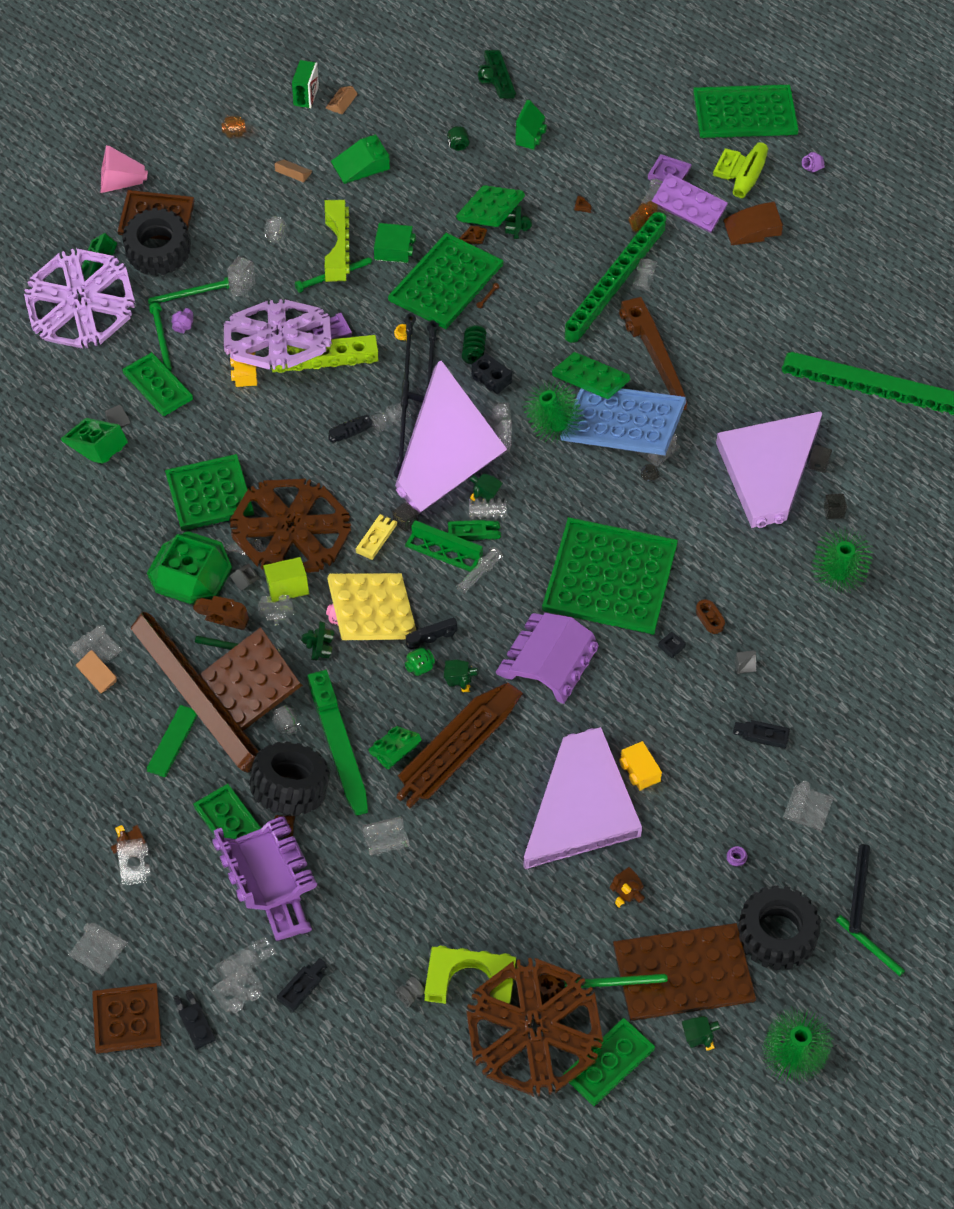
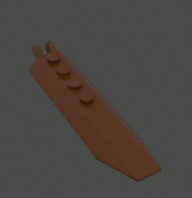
(457, 742)

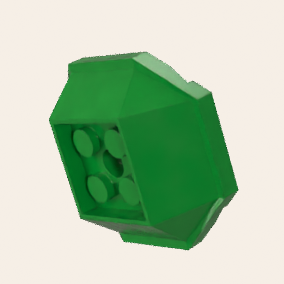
(190, 568)

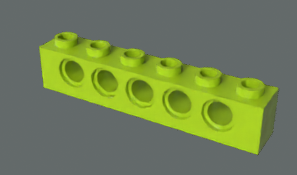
(341, 352)

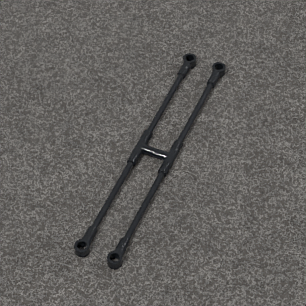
(432, 328)

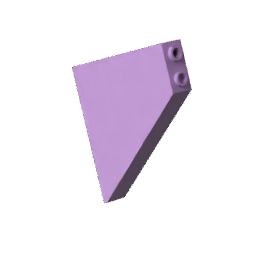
(446, 443)
(768, 464)
(582, 803)

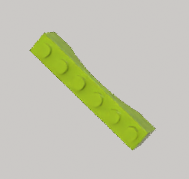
(335, 261)

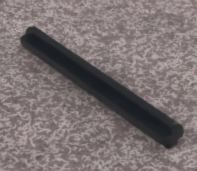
(859, 888)

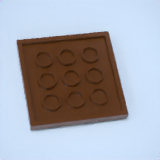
(251, 679)

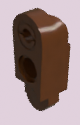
(223, 611)

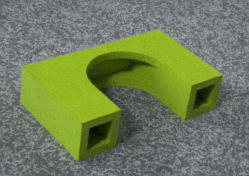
(446, 962)

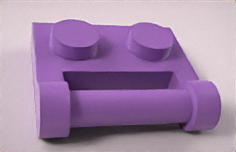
(338, 327)
(281, 921)

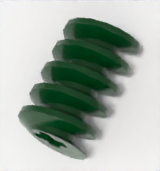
(473, 344)

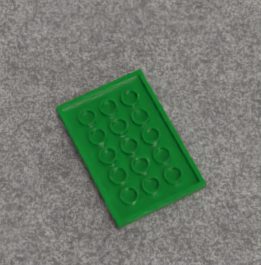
(745, 111)
(445, 280)

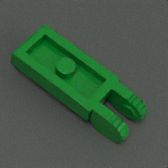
(475, 529)

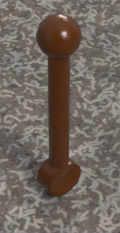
(495, 287)

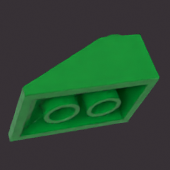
(362, 160)
(96, 439)

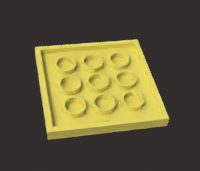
(371, 606)

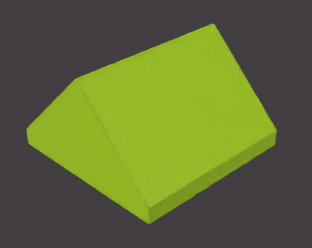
(286, 578)

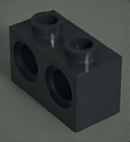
(491, 373)

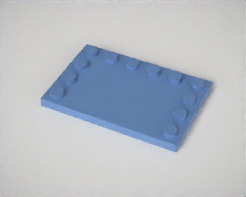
(626, 420)

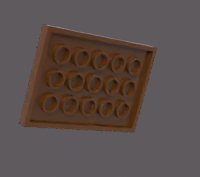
(702, 968)

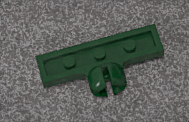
(496, 73)

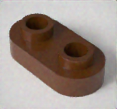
(713, 616)

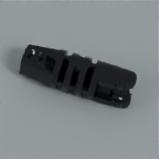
(350, 428)

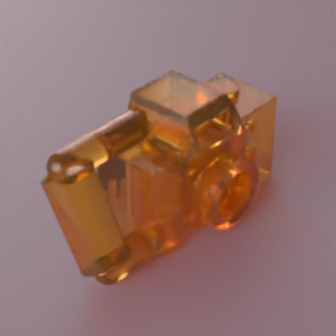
(643, 213)

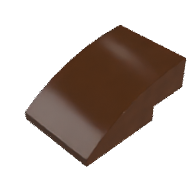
(753, 224)

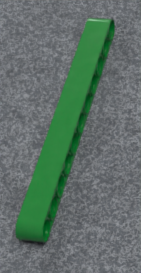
(614, 277)
(869, 382)

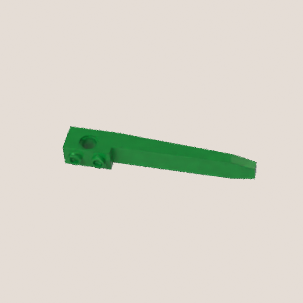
(338, 741)

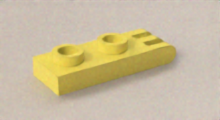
(376, 537)

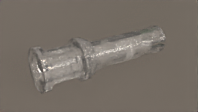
(484, 564)

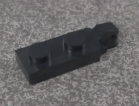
(763, 733)
(301, 985)

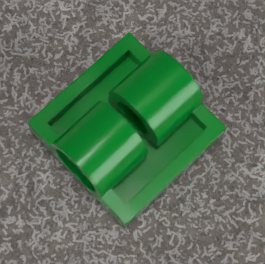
(394, 746)

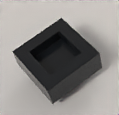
(671, 644)

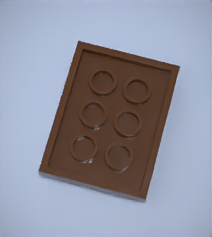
(139, 201)

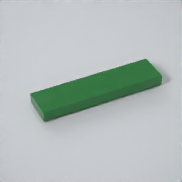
(172, 741)

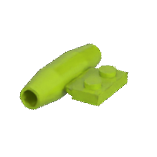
(744, 169)

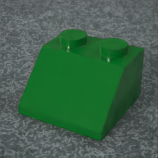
(530, 126)

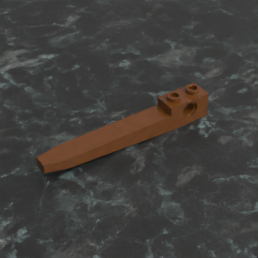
(641, 324)

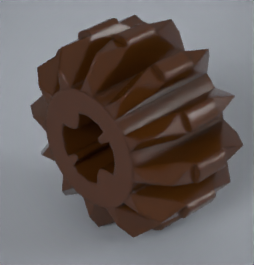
(552, 983)

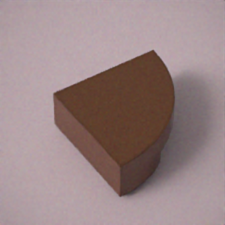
(582, 205)

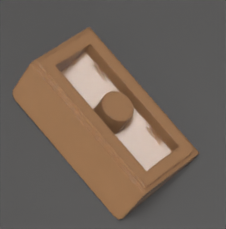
(342, 99)
(292, 170)
(96, 672)

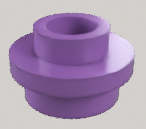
(737, 851)

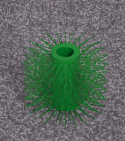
(553, 410)
(841, 560)
(796, 1045)

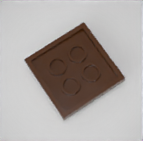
(126, 1018)

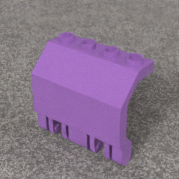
(552, 653)
(265, 866)

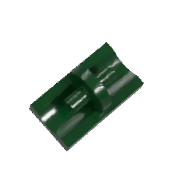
(519, 223)
(316, 639)

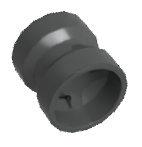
(410, 991)

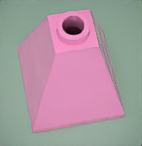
(120, 171)

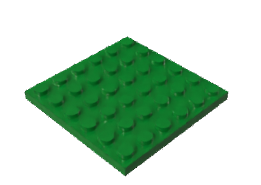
(610, 575)

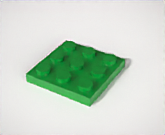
(490, 206)

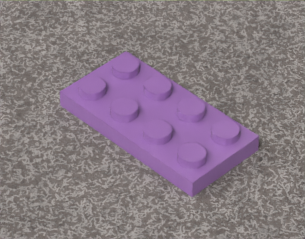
(689, 203)

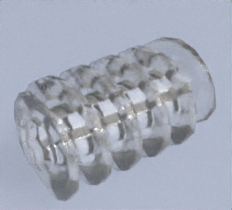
(487, 509)

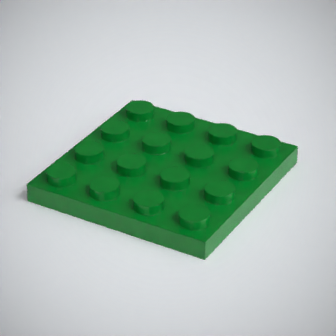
(207, 491)

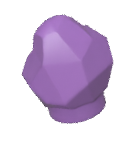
(813, 162)
(182, 320)

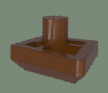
(474, 235)

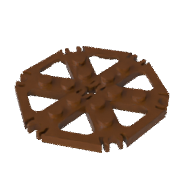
(278, 521)
(553, 1032)

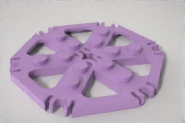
(67, 297)
(264, 334)

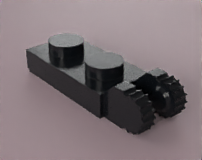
(430, 633)
(194, 1021)

